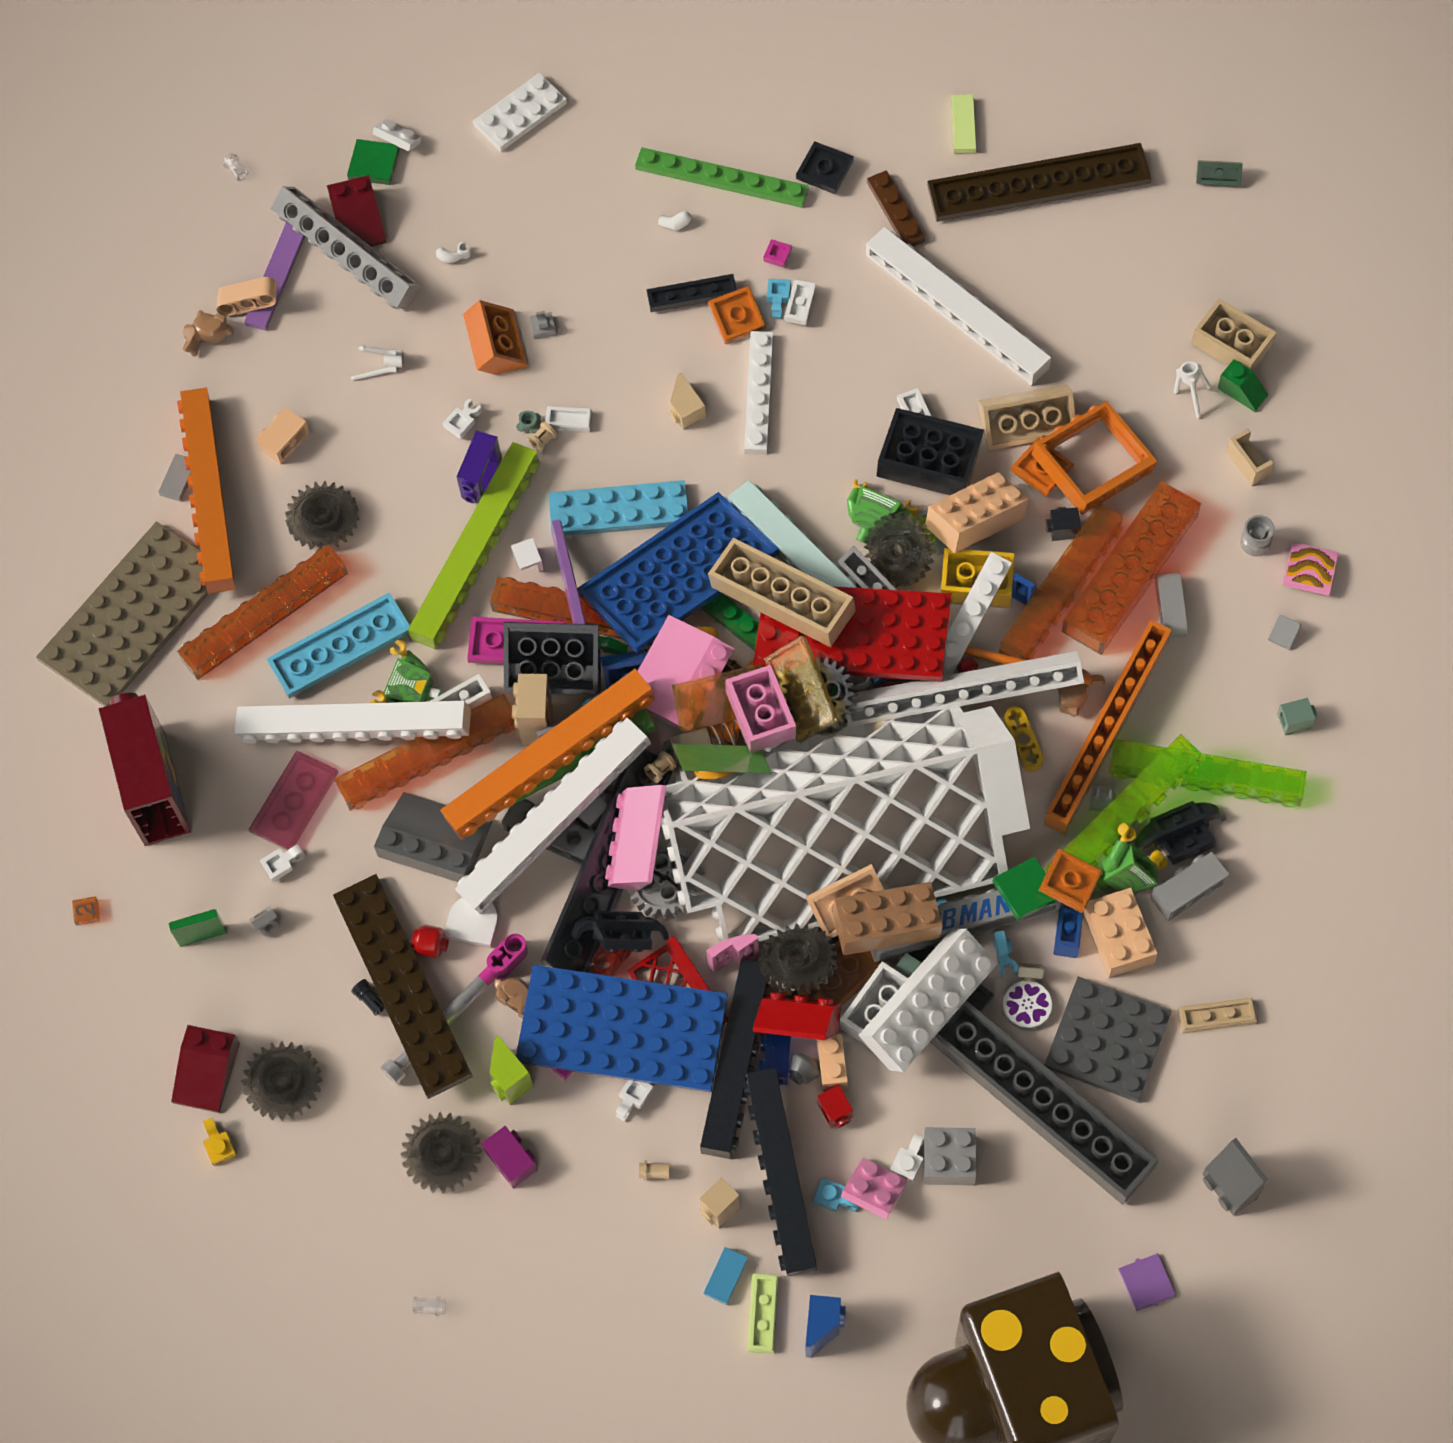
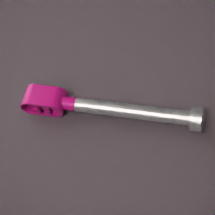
(395, 1069)

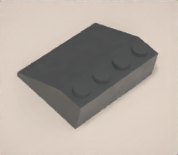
(425, 841)

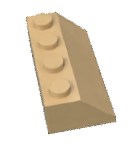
(1025, 415)

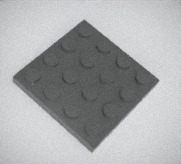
(1107, 1039)

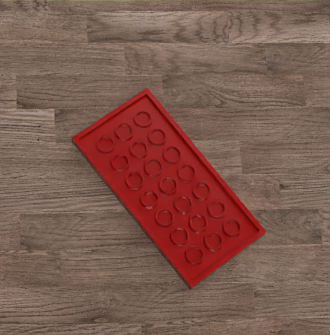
(886, 637)

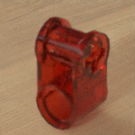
(615, 960)

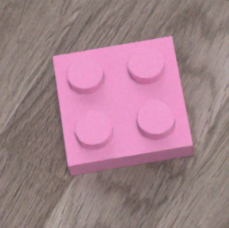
(874, 1188)

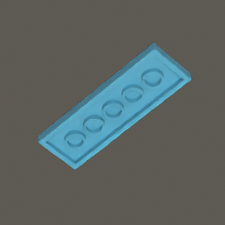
(619, 507)
(339, 645)

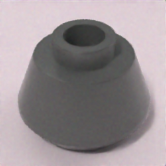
(803, 1069)

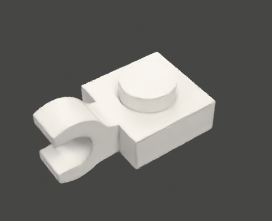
(279, 863)
(633, 1095)
(908, 1161)

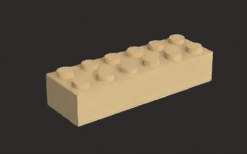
(782, 592)

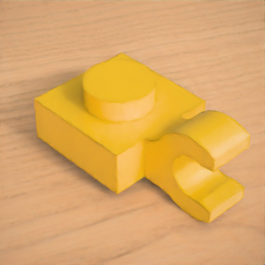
(218, 1145)

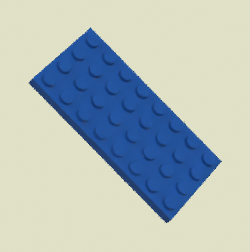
(669, 571)
(622, 1028)

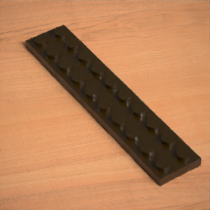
(1039, 182)
(402, 986)

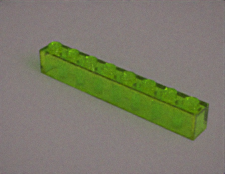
(1217, 774)
(1135, 801)

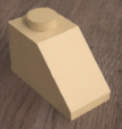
(685, 404)

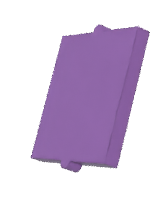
(1146, 1282)

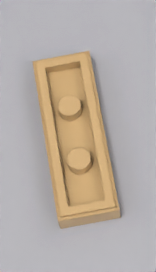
(1217, 1015)

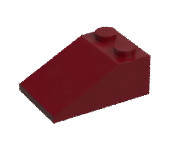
(357, 209)
(204, 1068)

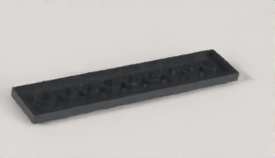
(590, 887)

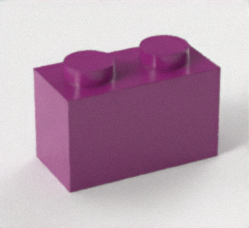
(509, 1156)

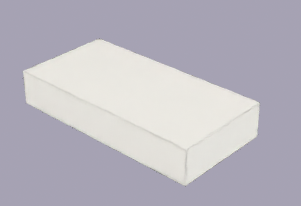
(569, 418)

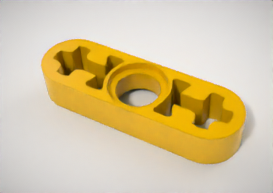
(1025, 728)

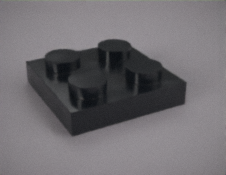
(824, 167)

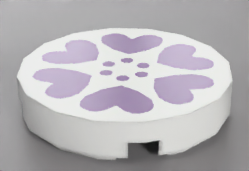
(1027, 1005)

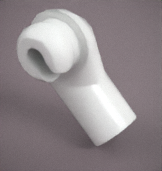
(676, 222)

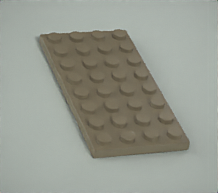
(128, 616)

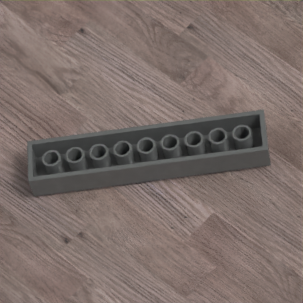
(1045, 1102)

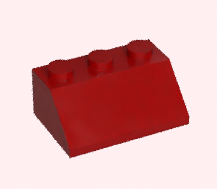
(798, 1016)

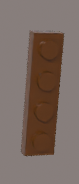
(895, 208)

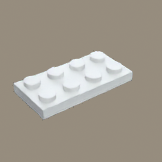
(520, 112)

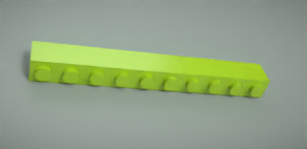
(474, 545)

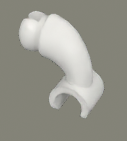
(449, 257)

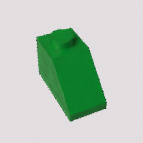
(1242, 385)

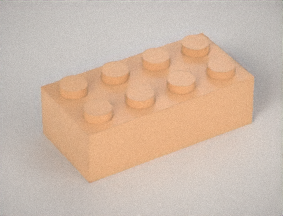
(976, 512)

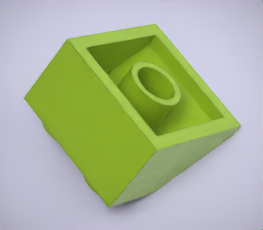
(508, 1074)

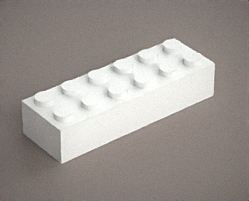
(927, 1000)

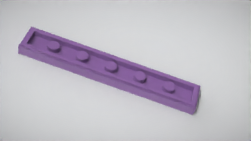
(278, 269)
(567, 573)

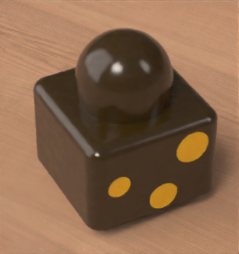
(1020, 1373)

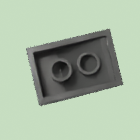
(1234, 1178)

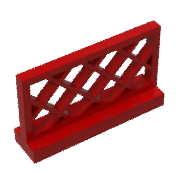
(682, 961)

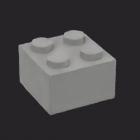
(949, 1156)

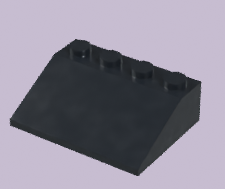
(929, 452)
(560, 650)

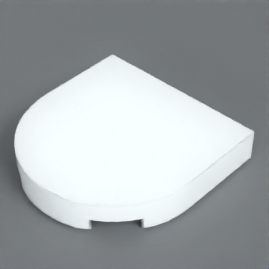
(469, 926)

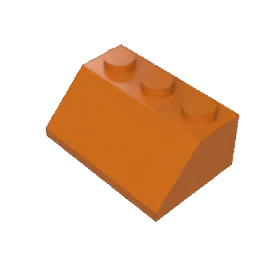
(494, 338)

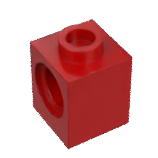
(835, 1107)

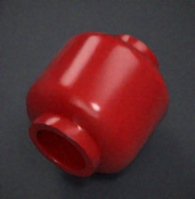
(429, 941)

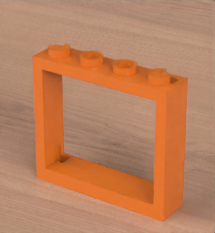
(1104, 412)

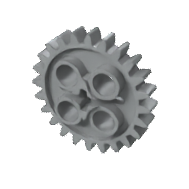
(654, 899)

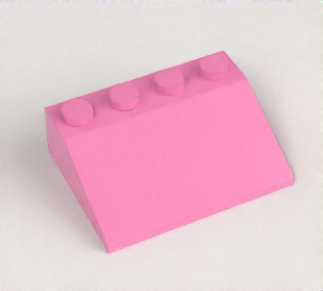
(676, 657)
(635, 837)

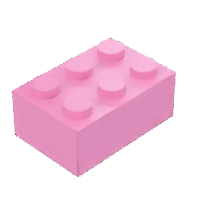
(760, 709)

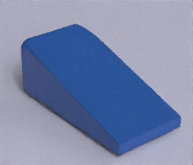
(1022, 589)
(1068, 932)

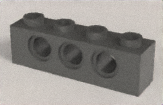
(561, 845)

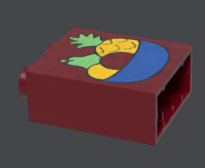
(144, 768)

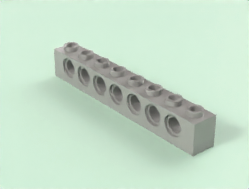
(404, 287)

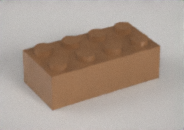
(887, 918)

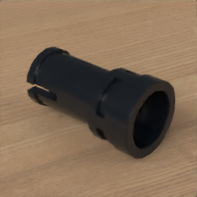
(365, 993)

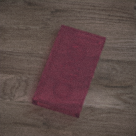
(293, 800)

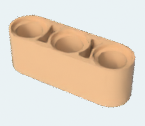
(247, 296)

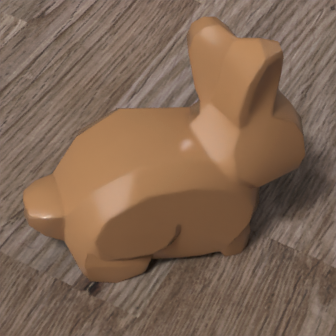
(206, 328)
(1074, 697)
(512, 993)

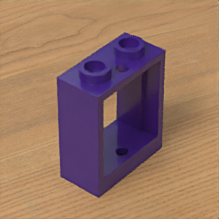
(478, 466)

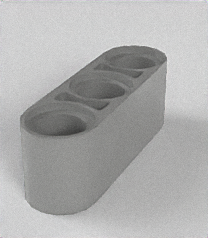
(1171, 603)

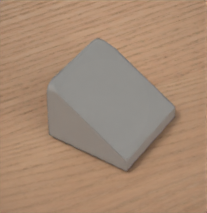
(1284, 632)

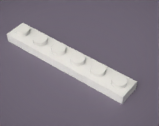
(758, 392)
(974, 610)

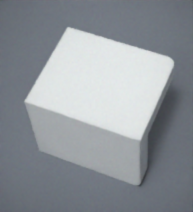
(526, 555)

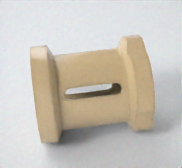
(542, 436)
(659, 767)

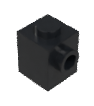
(1063, 523)

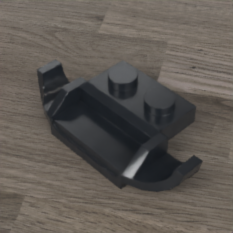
(1181, 831)
(620, 930)

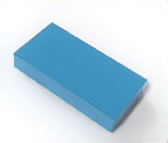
(725, 1276)

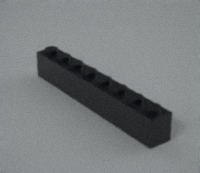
(734, 1063)
(781, 1172)

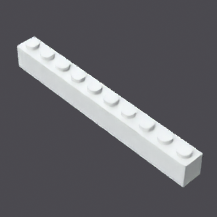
(958, 306)
(966, 688)
(353, 721)
(553, 815)

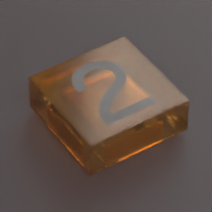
(85, 910)

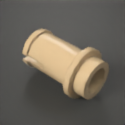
(653, 1170)

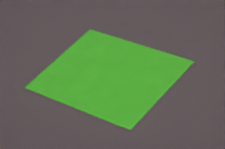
(720, 758)

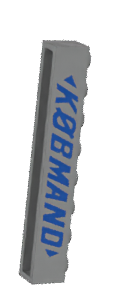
(971, 913)

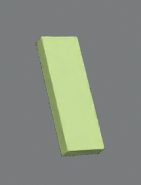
(963, 123)
(763, 1313)

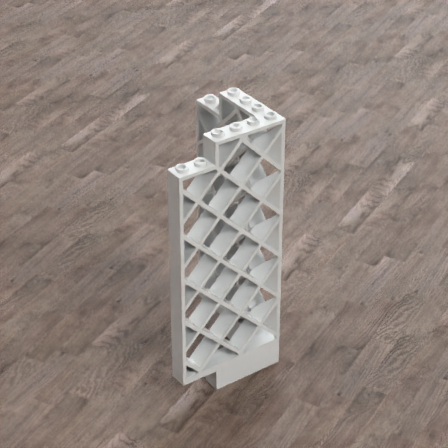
(821, 775)

